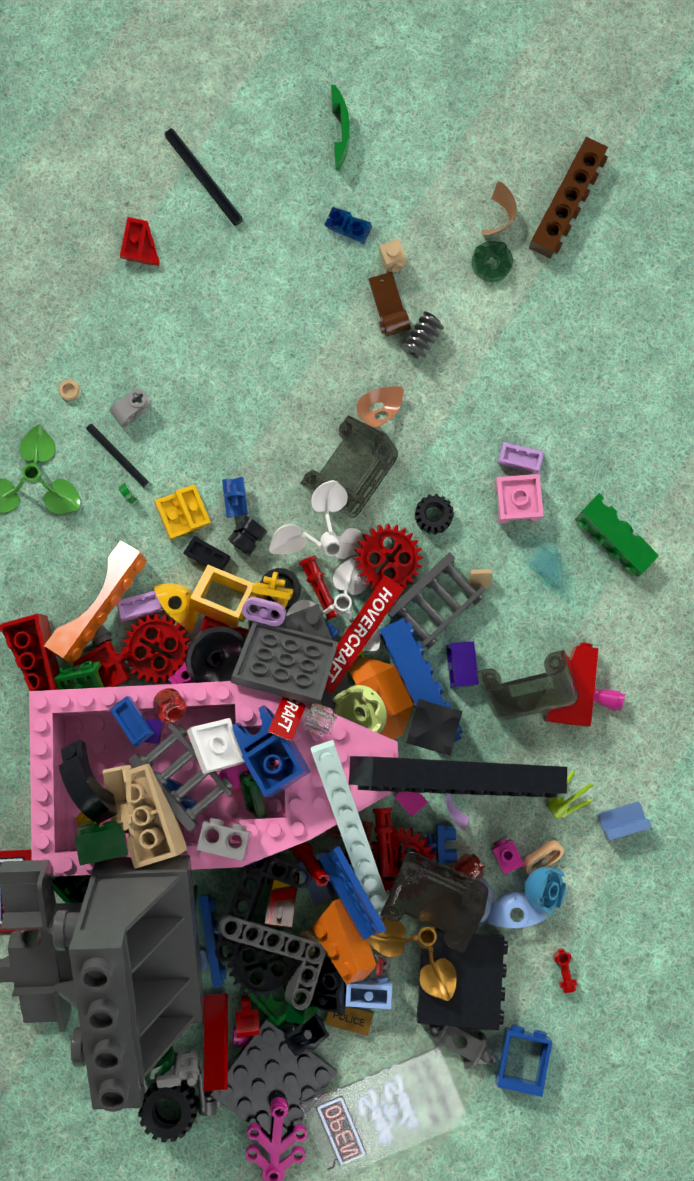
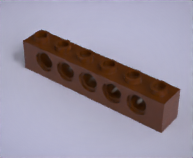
(589, 152)

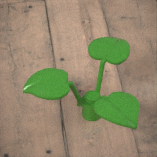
(40, 447)

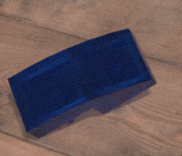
(346, 225)

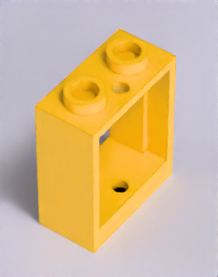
(216, 611)

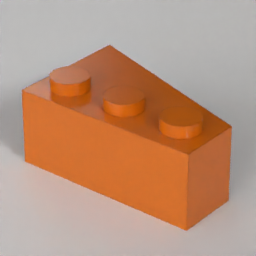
(343, 944)

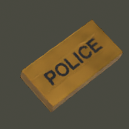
(353, 1020)

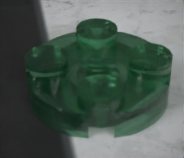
(498, 251)

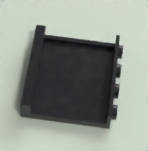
(478, 984)

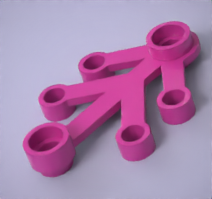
(276, 1146)

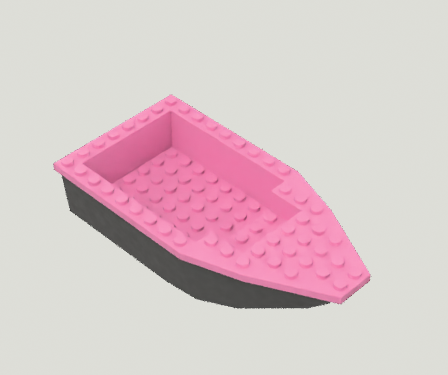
(85, 714)

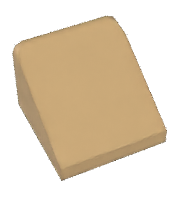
(480, 578)

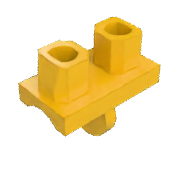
(281, 594)

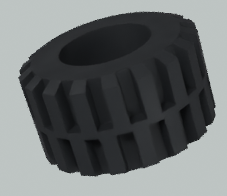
(165, 1128)

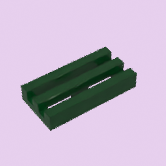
(252, 796)

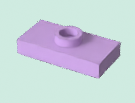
(520, 457)
(139, 606)

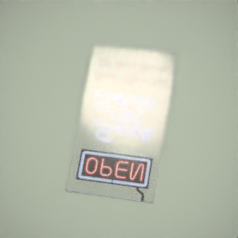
(385, 1113)

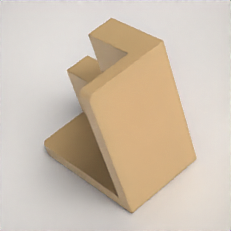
(116, 783)

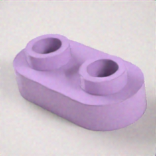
(264, 611)

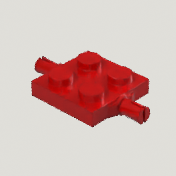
(112, 667)

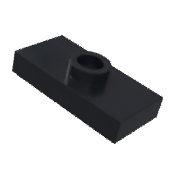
(206, 554)

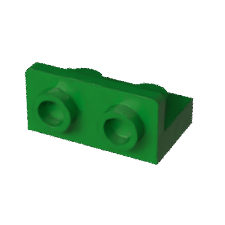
(79, 676)

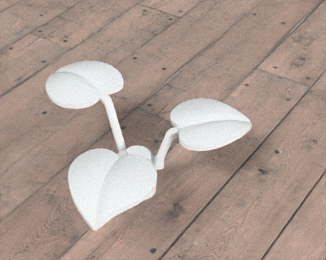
(327, 497)
(346, 580)

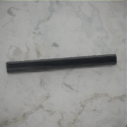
(117, 455)

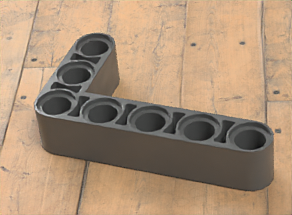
(280, 946)

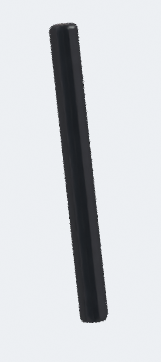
(203, 176)

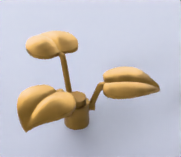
(435, 979)

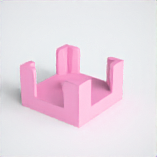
(519, 498)

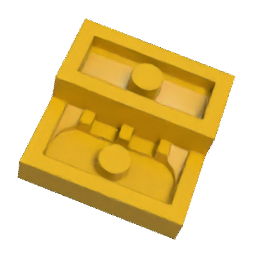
(182, 512)

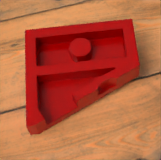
(138, 243)

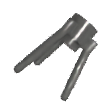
(207, 1104)

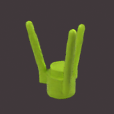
(559, 807)

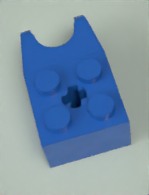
(263, 749)

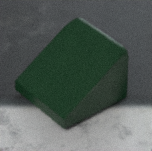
(300, 1016)

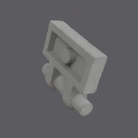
(178, 1072)

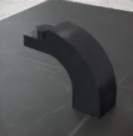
(82, 786)

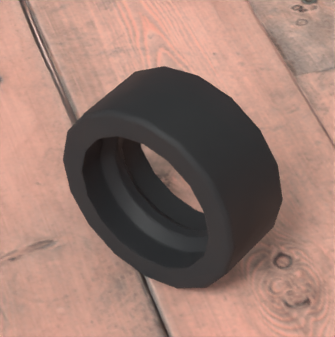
(283, 572)

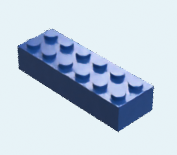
(411, 666)

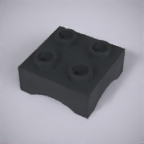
(434, 727)

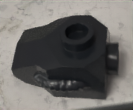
(306, 1036)

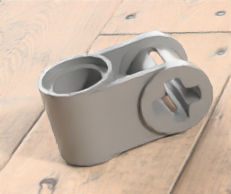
(129, 409)

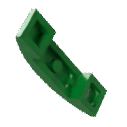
(339, 106)

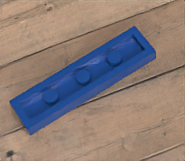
(207, 907)

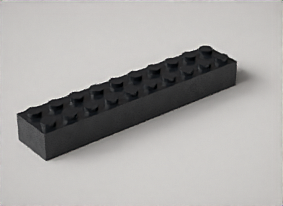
(456, 777)

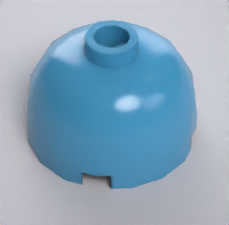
(545, 889)

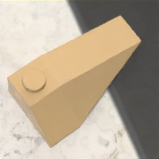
(152, 824)

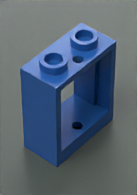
(519, 1084)

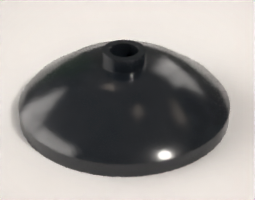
(212, 641)

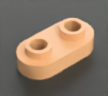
(544, 856)

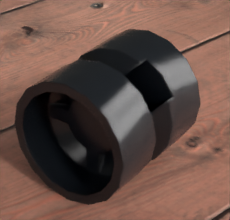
(247, 535)

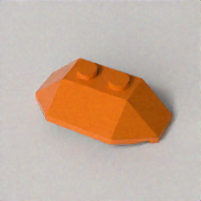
(389, 686)

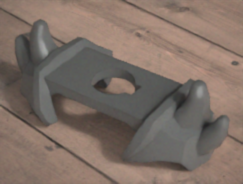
(475, 1052)

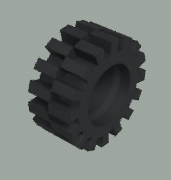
(434, 501)

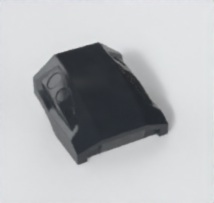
(329, 989)

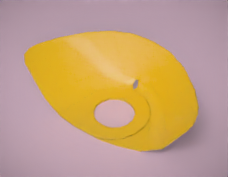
(182, 615)

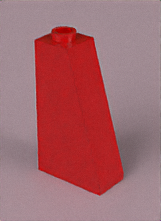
(584, 665)

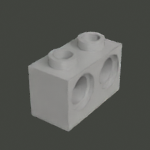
(223, 846)

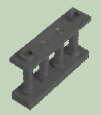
(431, 581)
(174, 798)

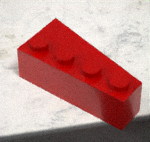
(27, 641)

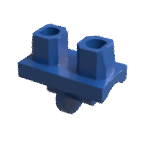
(235, 497)
(443, 833)

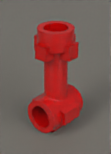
(563, 958)

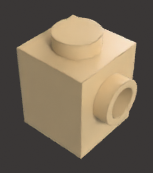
(392, 256)

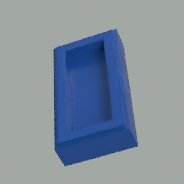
(132, 721)

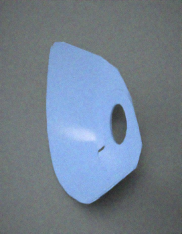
(504, 904)

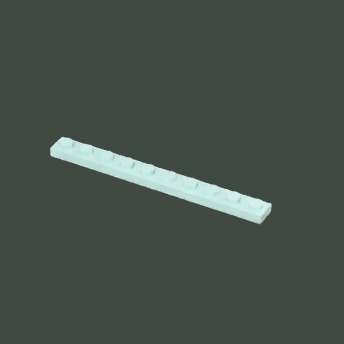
(349, 822)

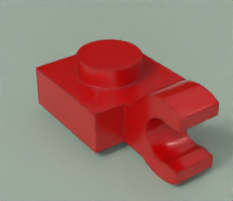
(247, 1020)

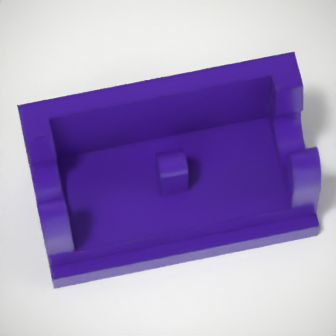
(462, 664)

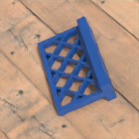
(351, 894)

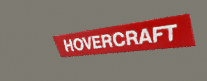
(362, 629)
(287, 718)

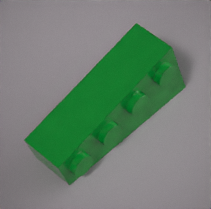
(616, 536)

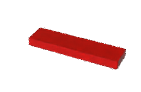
(215, 1042)

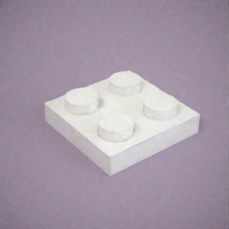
(215, 745)

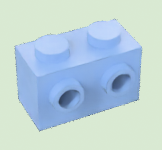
(370, 993)

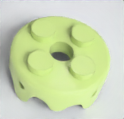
(361, 696)

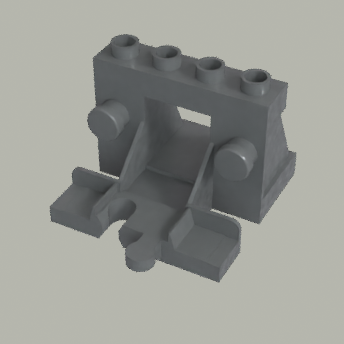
(117, 957)

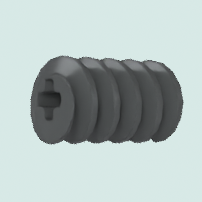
(422, 335)

